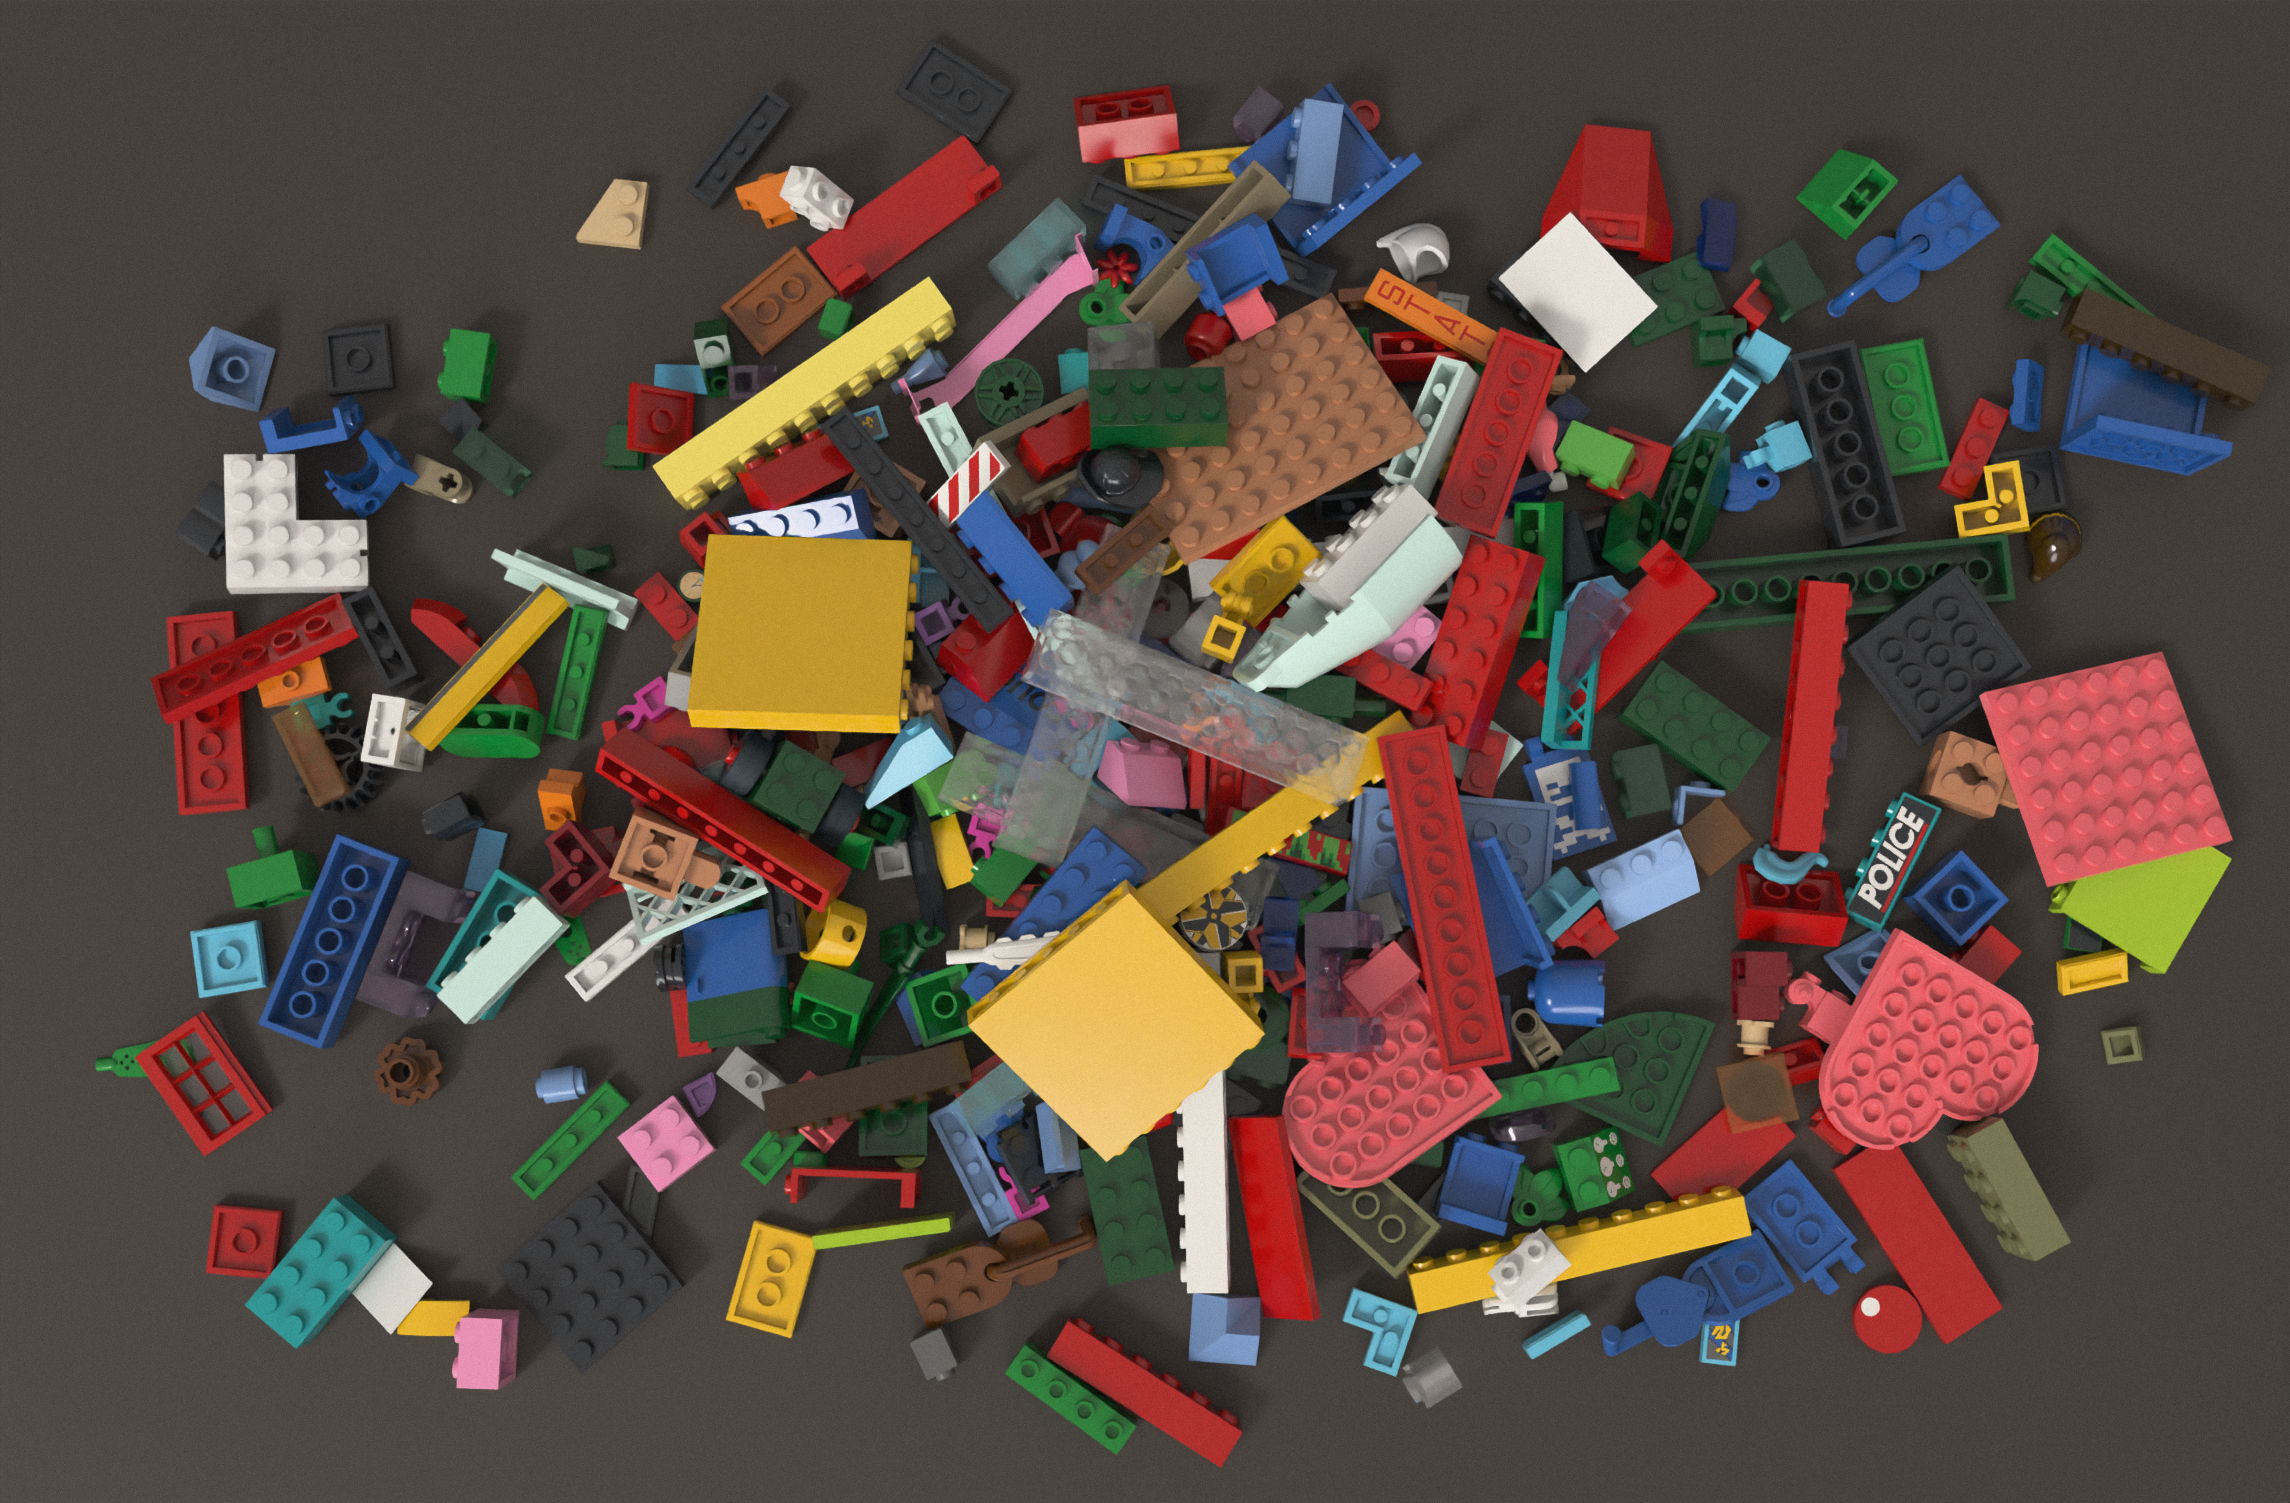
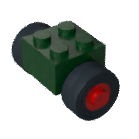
(793, 787)

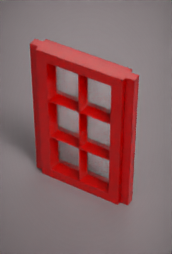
(209, 1097)

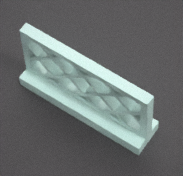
(531, 572)
(701, 907)

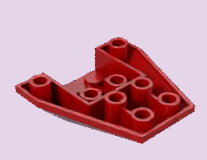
(1615, 193)

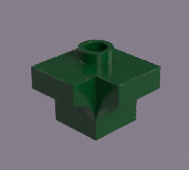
(1713, 339)

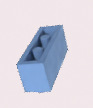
(1313, 153)

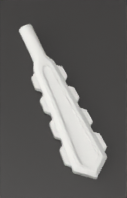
(1004, 952)

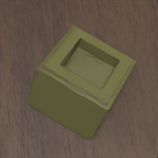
(2123, 1044)

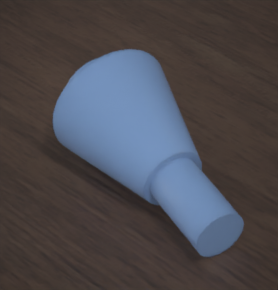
(927, 368)

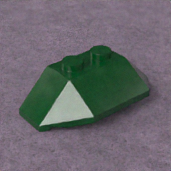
(1693, 490)

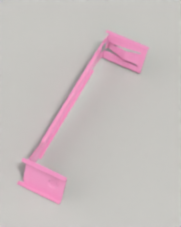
(1009, 333)

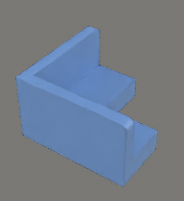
(1057, 1141)

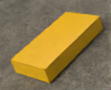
(2092, 971)

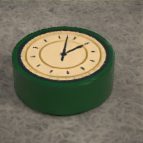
(690, 586)

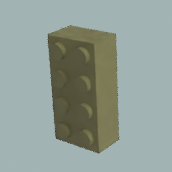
(2007, 1188)
(1376, 1218)

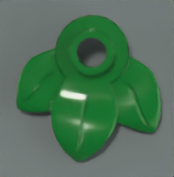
(1108, 300)
(1542, 1193)

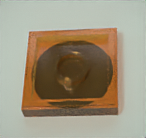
(1757, 1092)

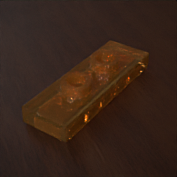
(310, 754)

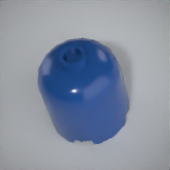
(1570, 992)

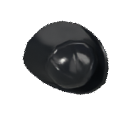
(1121, 476)

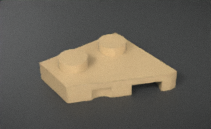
(618, 216)

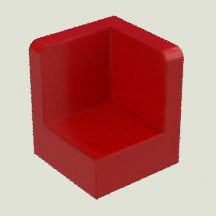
(1752, 306)

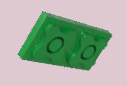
(1905, 406)

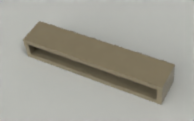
(1168, 287)

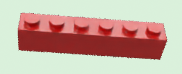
(1145, 1391)

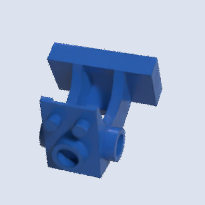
(1126, 229)
(376, 480)

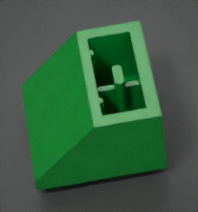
(1846, 191)

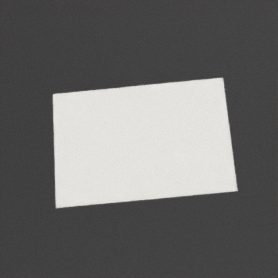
(1578, 292)

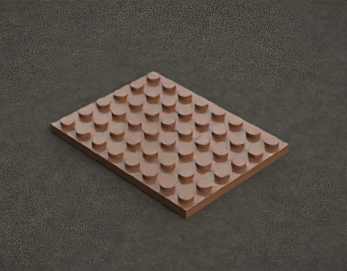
(1301, 420)

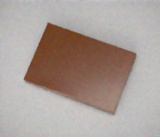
(779, 301)

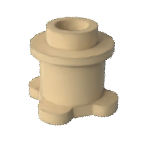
(975, 937)
(1754, 1036)

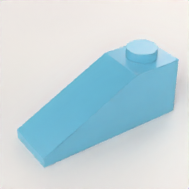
(1723, 402)
(912, 755)

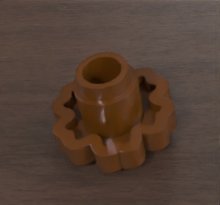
(424, 1068)

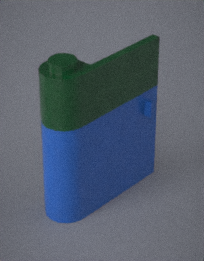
(735, 979)

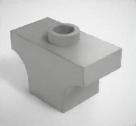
(750, 1075)

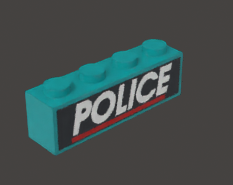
(1891, 861)

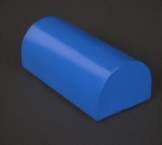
(1585, 795)

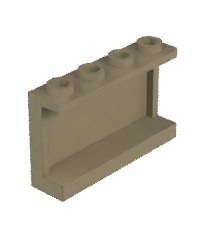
(1016, 485)

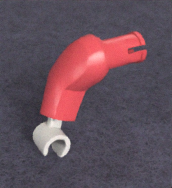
(1541, 449)

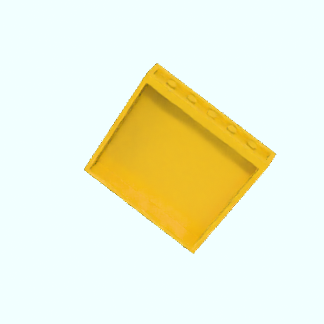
(804, 634)
(1115, 1021)

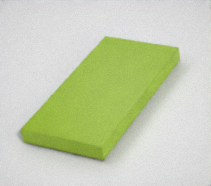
(884, 1230)

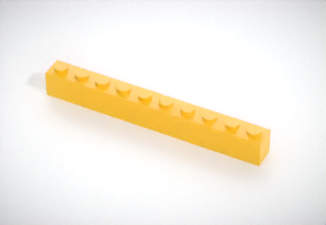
(1254, 834)
(1589, 1246)

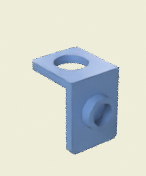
(1695, 788)

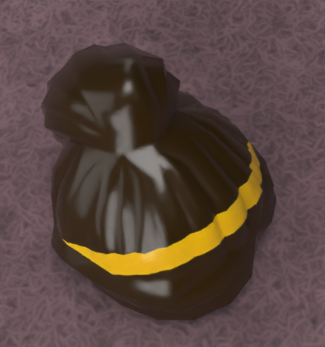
(2052, 542)

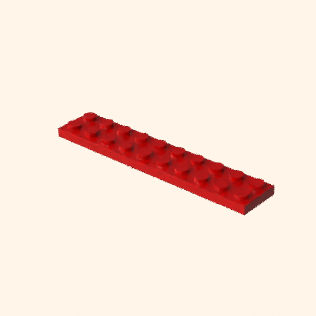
(1443, 899)

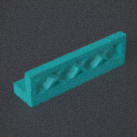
(1558, 696)

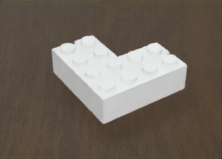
(273, 548)

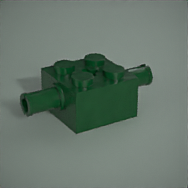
(1330, 698)

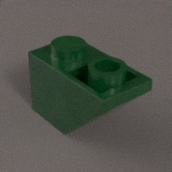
(715, 351)

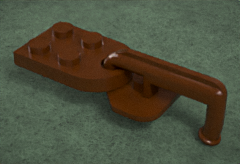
(956, 1279)

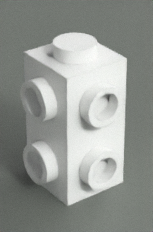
(816, 198)
(1527, 1269)

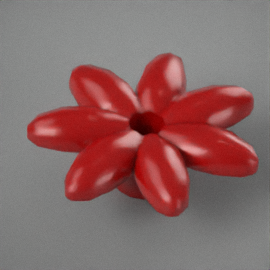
(1116, 268)

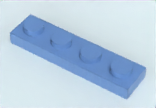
(974, 1172)

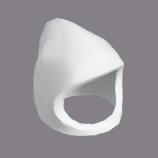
(1418, 250)

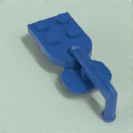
(1941, 225)
(1735, 1277)

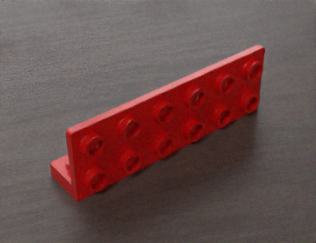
(905, 217)
(1661, 609)

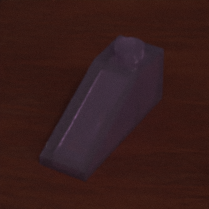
(1590, 628)

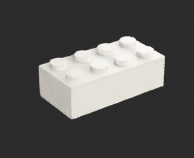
(1364, 545)

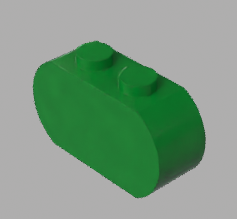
(497, 732)

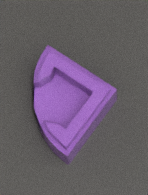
(702, 1093)

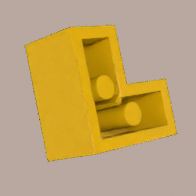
(2003, 511)

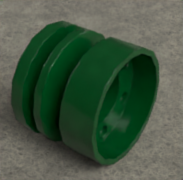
(999, 379)

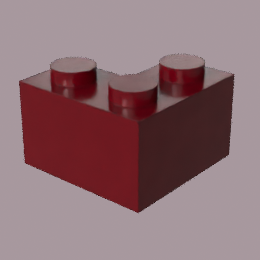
(583, 872)
(1757, 983)

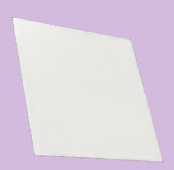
(392, 1288)

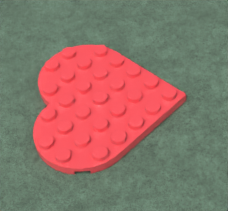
(1924, 1046)
(1375, 1112)

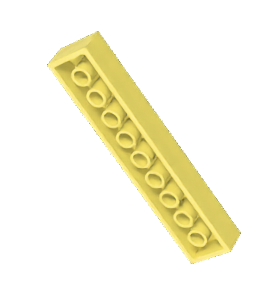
(808, 394)

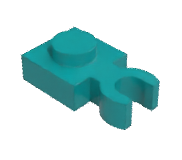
(325, 711)

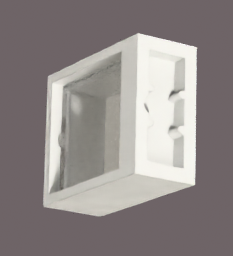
(393, 747)

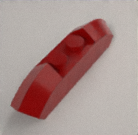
(445, 628)

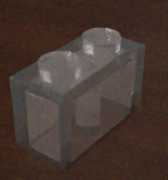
(1430, 1378)

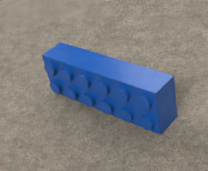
(1073, 888)
(334, 942)

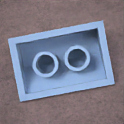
(1643, 879)

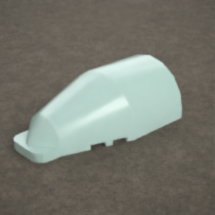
(1318, 639)

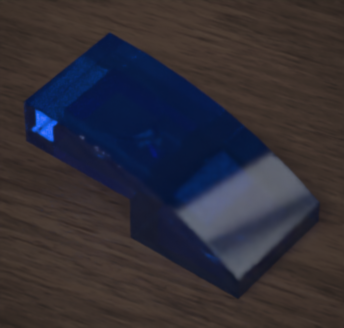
(1718, 236)
(1280, 933)

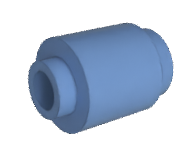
(562, 1084)

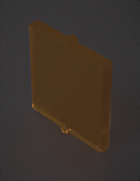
(1714, 837)

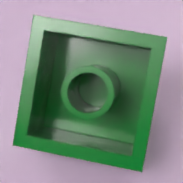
(274, 876)
(832, 1003)

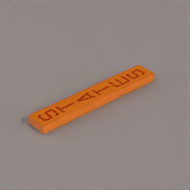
(1431, 316)

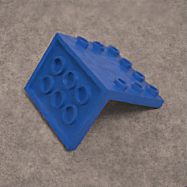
(1360, 177)
(2136, 417)
(1506, 916)

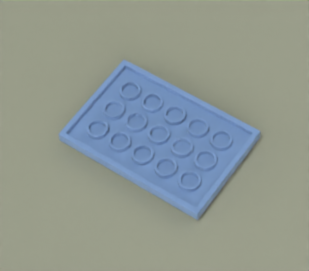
(1522, 825)

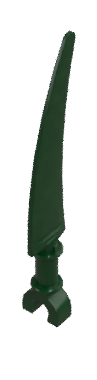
(895, 983)

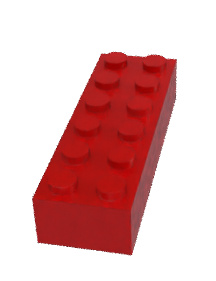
(1478, 639)

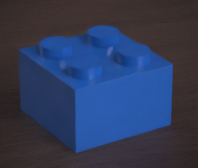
(1955, 898)

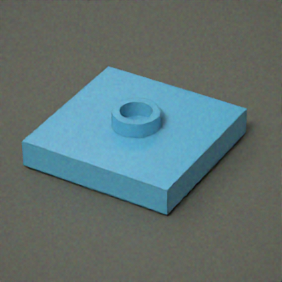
(229, 959)

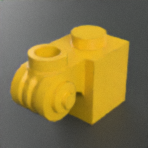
(1227, 631)
(1244, 975)

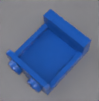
(1235, 262)
(282, 434)
(1479, 1183)

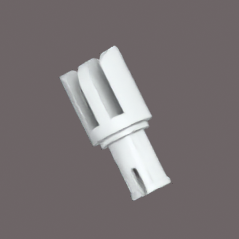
(1541, 1304)

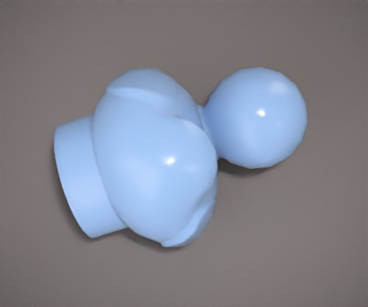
(1070, 561)

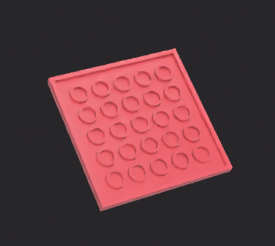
(2105, 768)

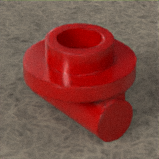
(1063, 517)

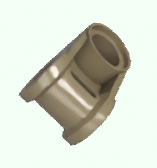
(437, 479)
(1537, 1041)

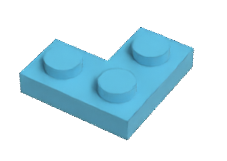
(1390, 1328)

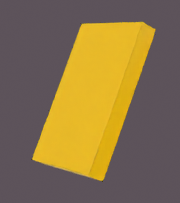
(1267, 567)
(772, 1279)

